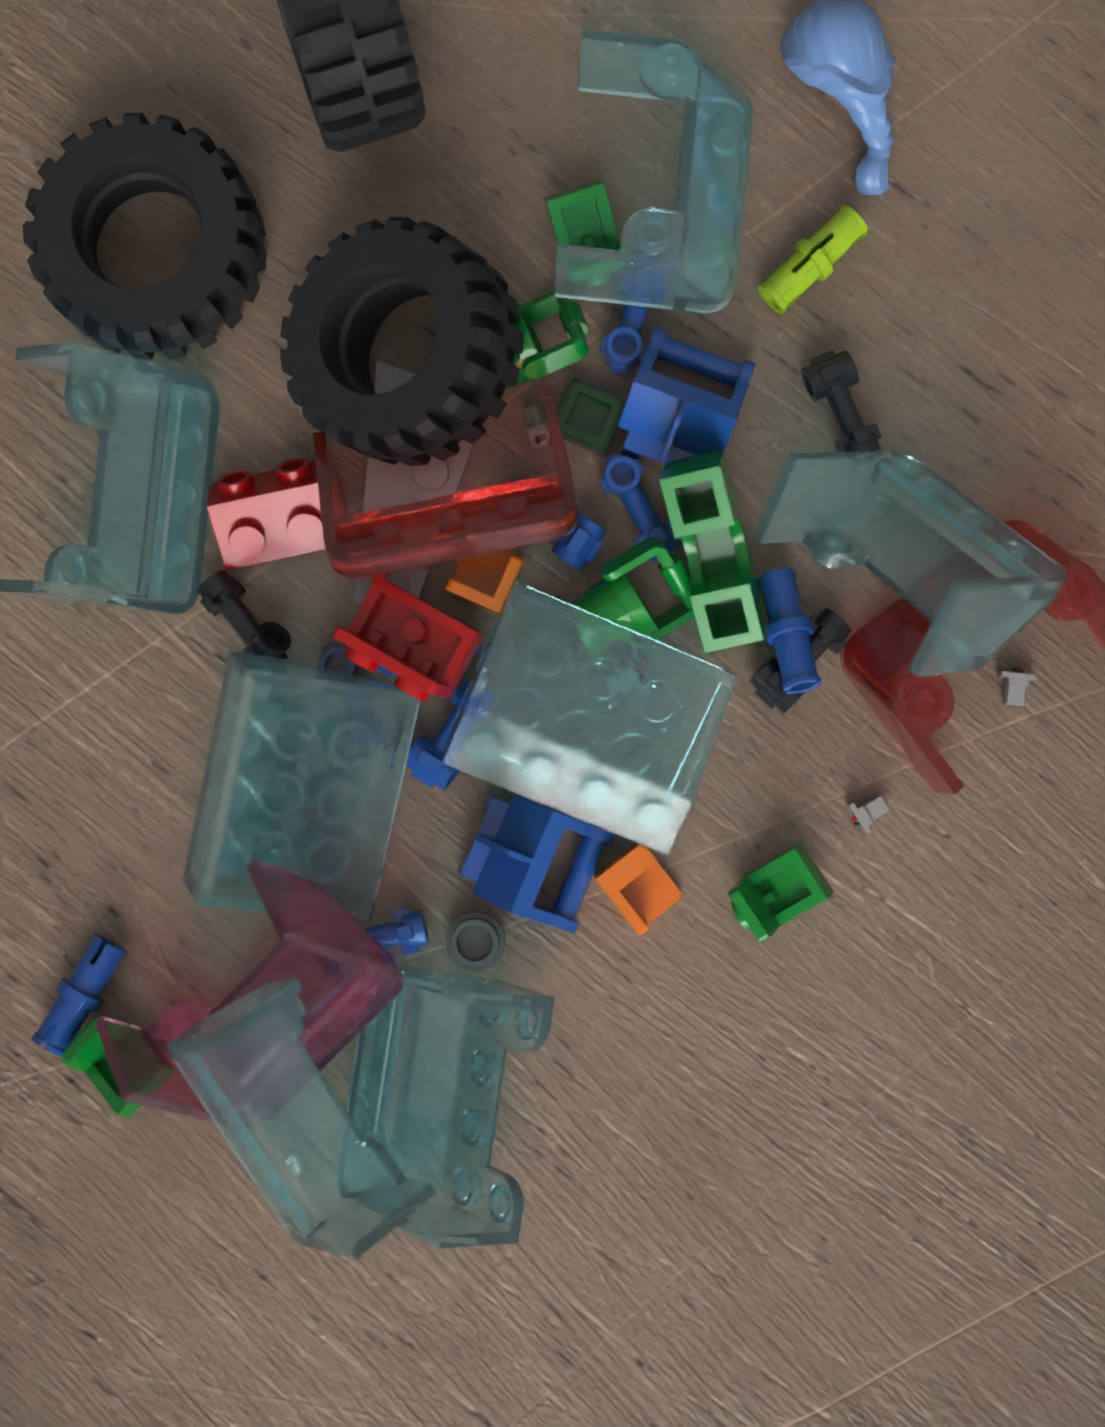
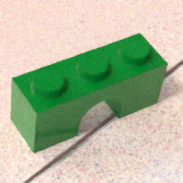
(720, 564)

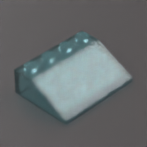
(589, 718)
(300, 779)

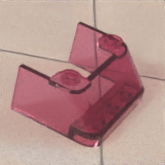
(335, 959)

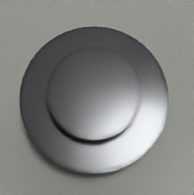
(475, 941)

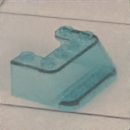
(432, 1088)

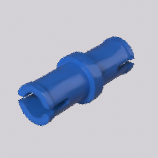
(789, 631)
(79, 994)

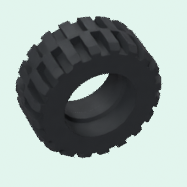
(355, 68)
(100, 176)
(345, 305)

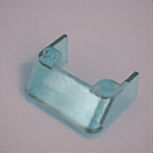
(668, 255)
(148, 482)
(920, 539)
(289, 1126)

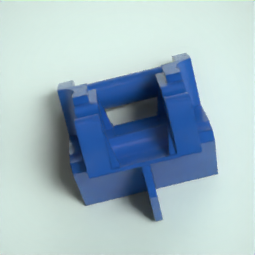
(676, 419)
(516, 852)

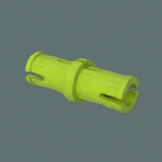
(812, 259)

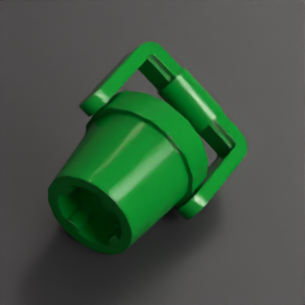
(538, 363)
(619, 600)

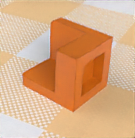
(486, 582)
(638, 886)

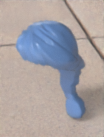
(848, 57)

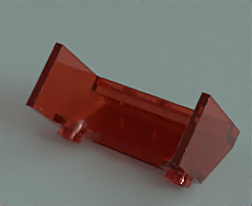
(449, 526)
(916, 707)

